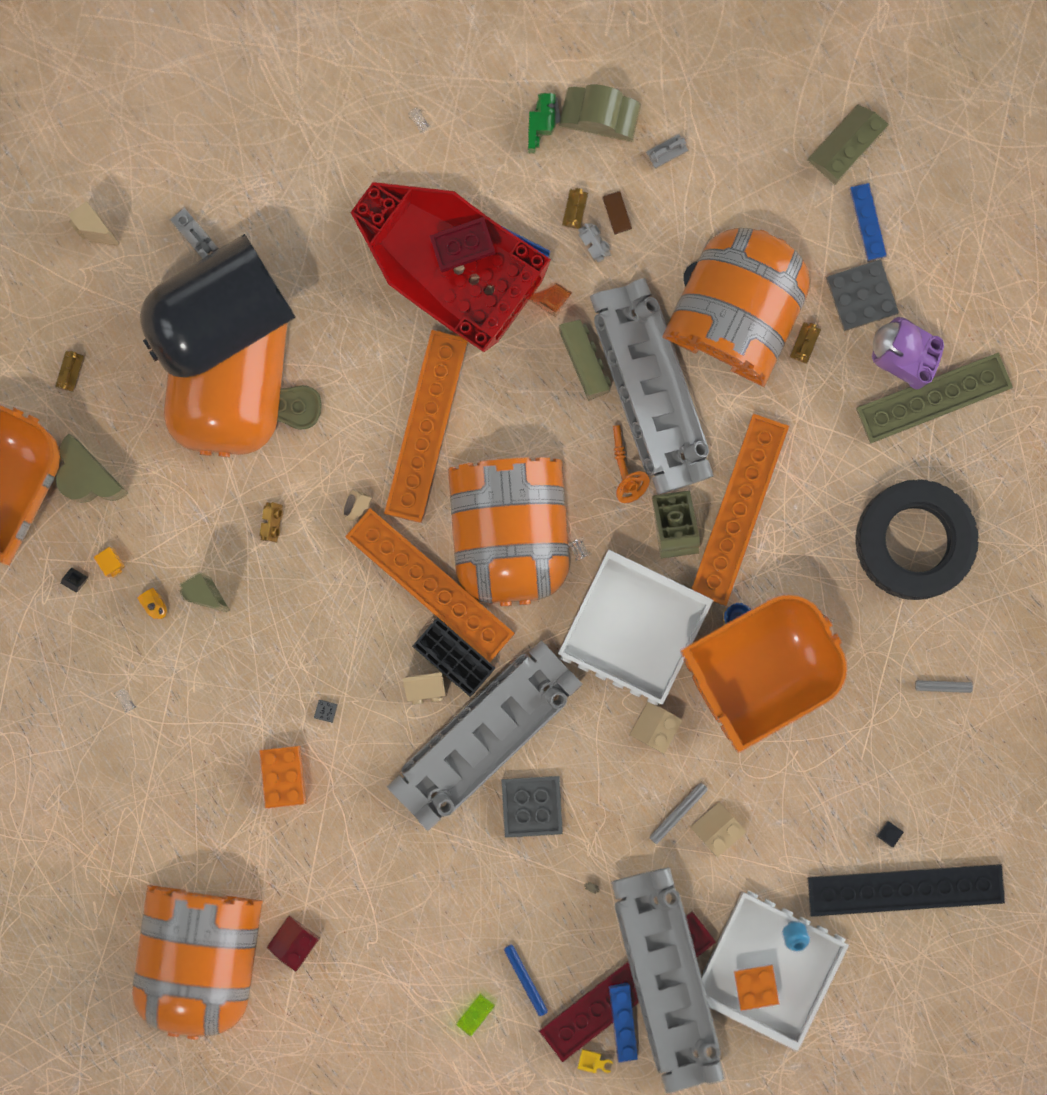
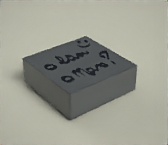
(325, 711)

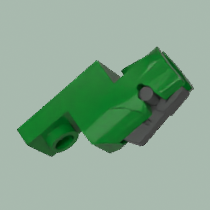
(543, 120)

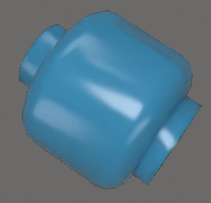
(796, 936)

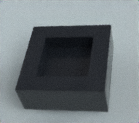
(74, 580)
(890, 834)

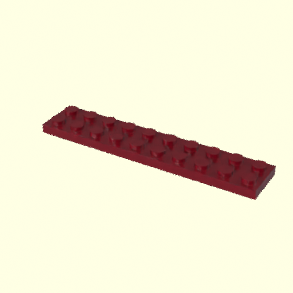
(593, 1010)

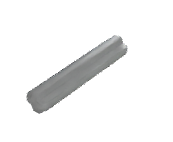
(944, 686)

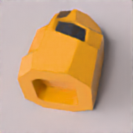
(153, 604)

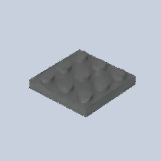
(862, 295)
(532, 806)

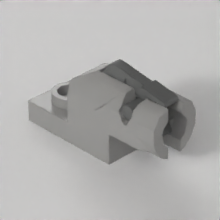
(193, 233)

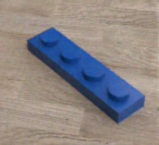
(868, 222)
(623, 1022)

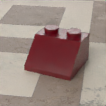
(293, 943)

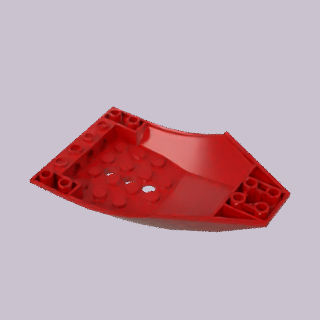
(398, 232)

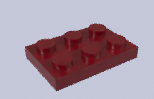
(462, 244)

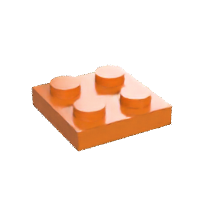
(756, 987)

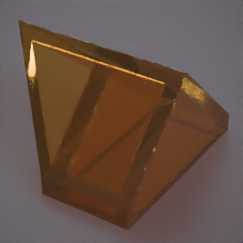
(551, 299)

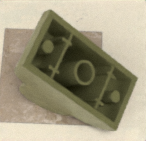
(600, 112)
(83, 476)
(676, 524)

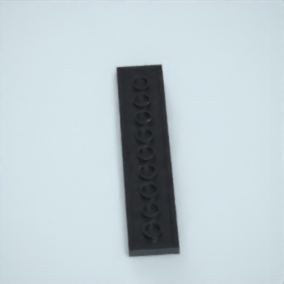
(905, 890)

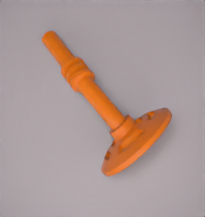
(628, 482)

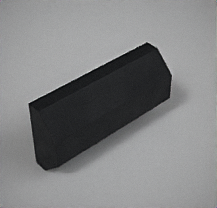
(453, 657)

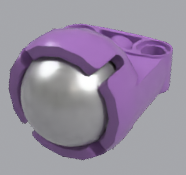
(907, 352)

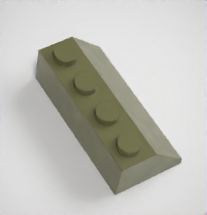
(848, 143)
(584, 360)
(202, 591)

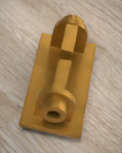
(575, 208)
(805, 342)
(69, 371)
(273, 513)

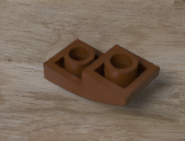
(617, 212)

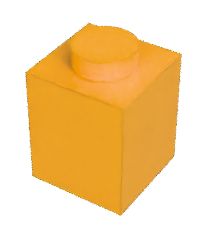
(109, 562)

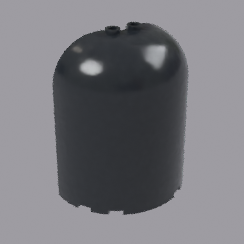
(212, 310)

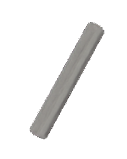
(678, 813)

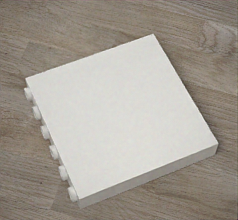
(634, 627)
(802, 977)

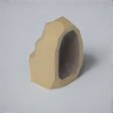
(355, 505)

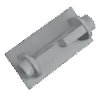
(667, 151)
(591, 235)

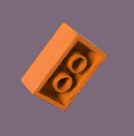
(282, 777)

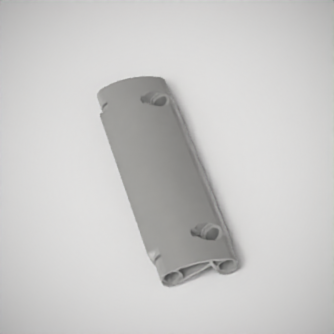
(651, 386)
(484, 735)
(667, 980)

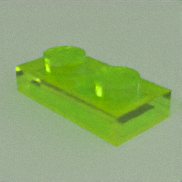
(475, 1014)

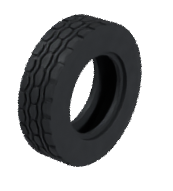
(959, 528)

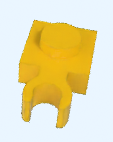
(590, 1061)

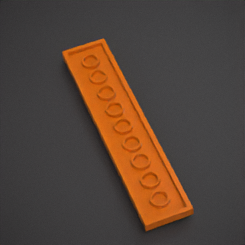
(426, 426)
(740, 509)
(430, 585)

